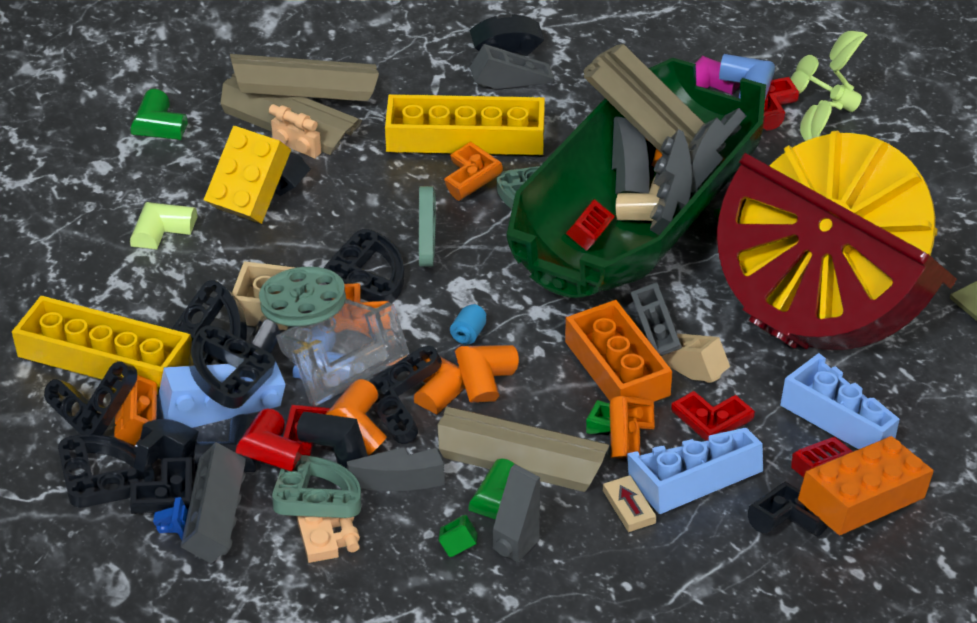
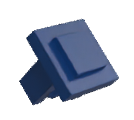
(172, 519)

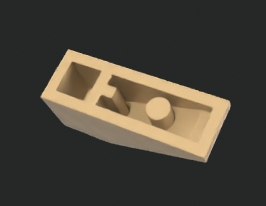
(699, 358)

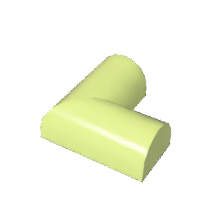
(161, 218)

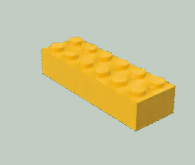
(451, 122)
(93, 340)

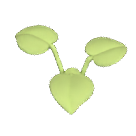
(842, 95)

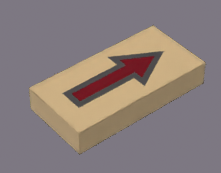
(629, 503)

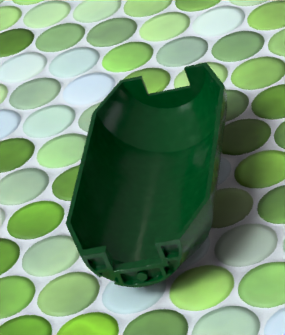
(583, 172)

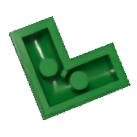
(154, 119)
(490, 492)

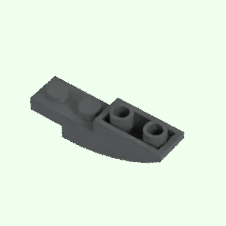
(708, 143)
(674, 179)

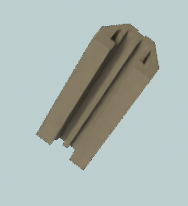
(304, 77)
(641, 96)
(255, 110)
(546, 453)

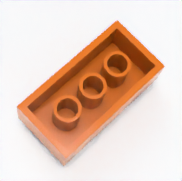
(617, 353)
(865, 485)

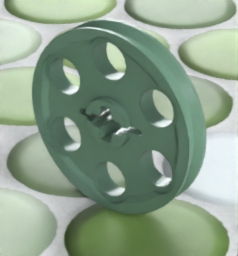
(296, 300)

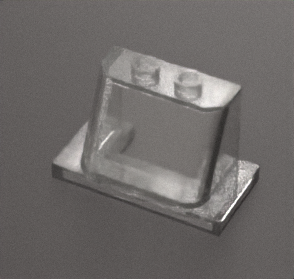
(344, 348)

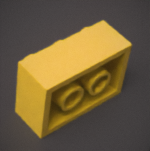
(247, 174)

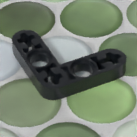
(393, 388)
(89, 409)

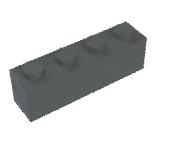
(214, 503)

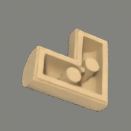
(637, 205)

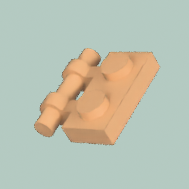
(295, 130)
(321, 542)

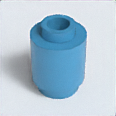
(468, 324)

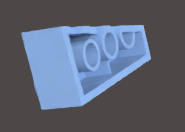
(185, 402)
(836, 405)
(695, 468)

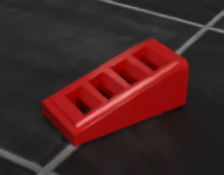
(581, 234)
(803, 458)

